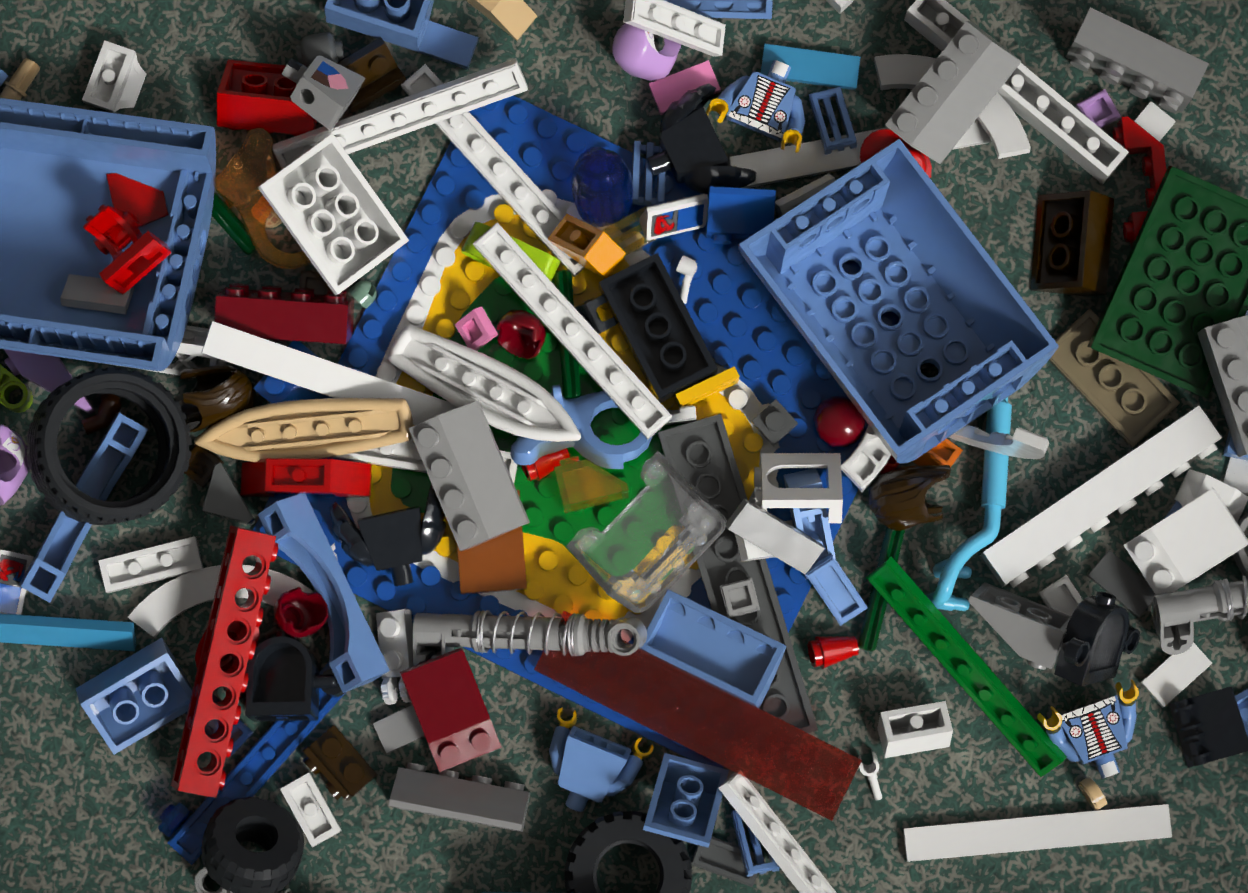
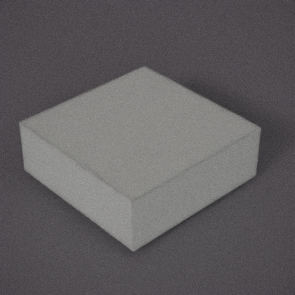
(739, 598)

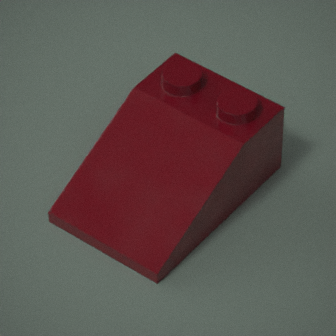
(450, 709)

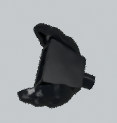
(693, 147)
(391, 537)

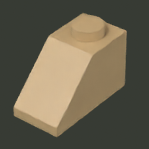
(509, 15)

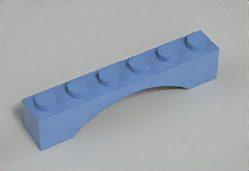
(97, 481)
(353, 649)

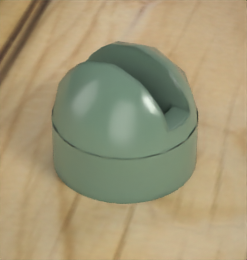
(364, 292)

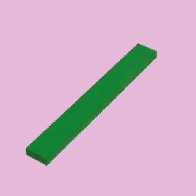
(966, 667)

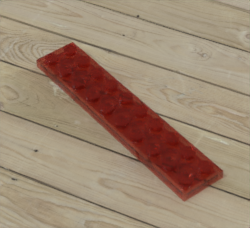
(710, 723)

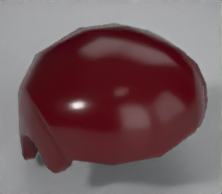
(521, 333)
(838, 421)
(300, 612)

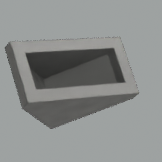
(225, 500)

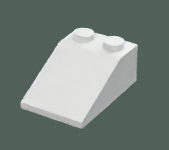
(1186, 543)

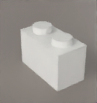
(915, 729)

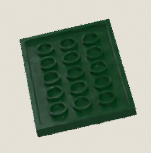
(1177, 280)

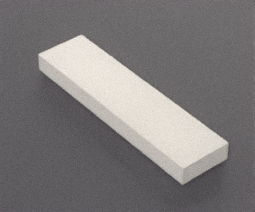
(676, 25)

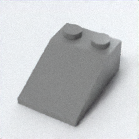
(1026, 626)

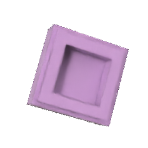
(1099, 109)

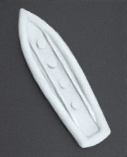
(465, 376)

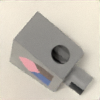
(323, 88)

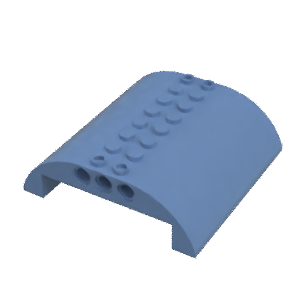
(49, 185)

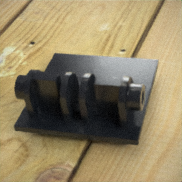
(1209, 727)

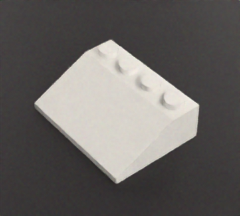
(333, 214)

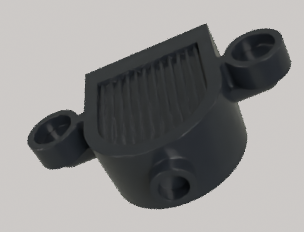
(1096, 641)
(285, 682)

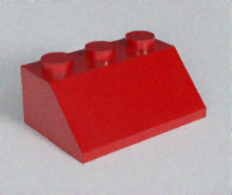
(259, 97)

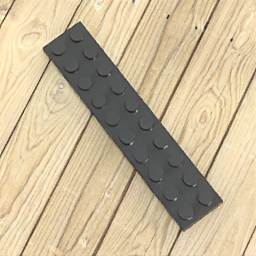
(707, 460)

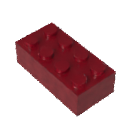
(286, 314)

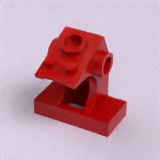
(113, 232)

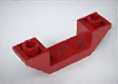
(1138, 141)
(306, 476)

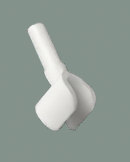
(688, 268)
(871, 773)

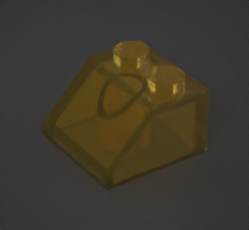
(587, 485)

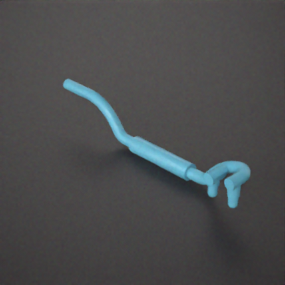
(993, 500)

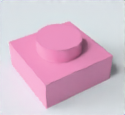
(476, 329)

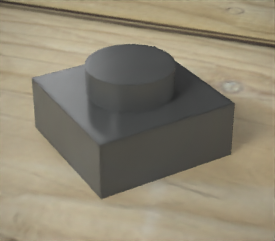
(774, 422)

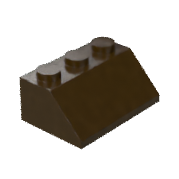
(1072, 243)

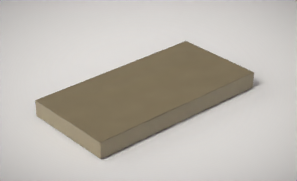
(1119, 392)

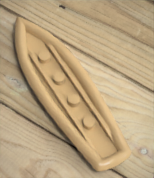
(309, 429)

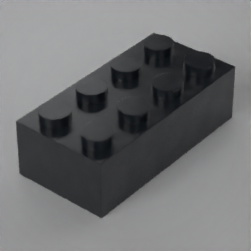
(658, 328)

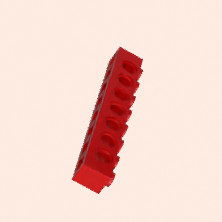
(217, 643)

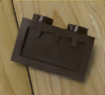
(379, 70)
(339, 764)

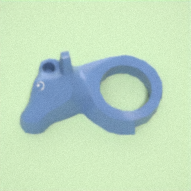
(582, 411)

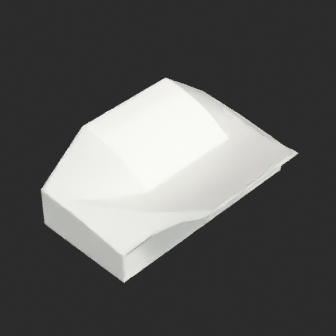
(114, 79)
(1198, 483)

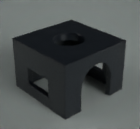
(589, 313)

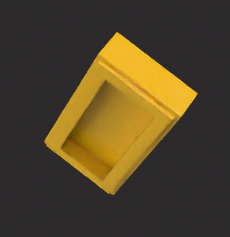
(707, 388)

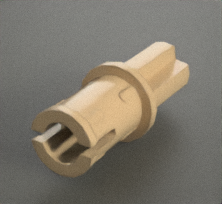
(21, 80)

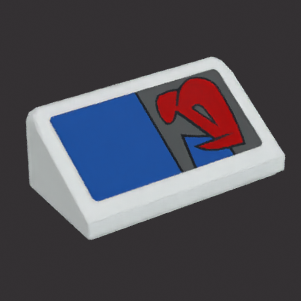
(674, 217)
(12, 570)

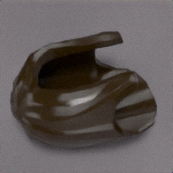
(217, 395)
(899, 496)

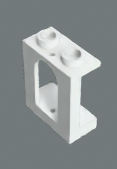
(776, 497)

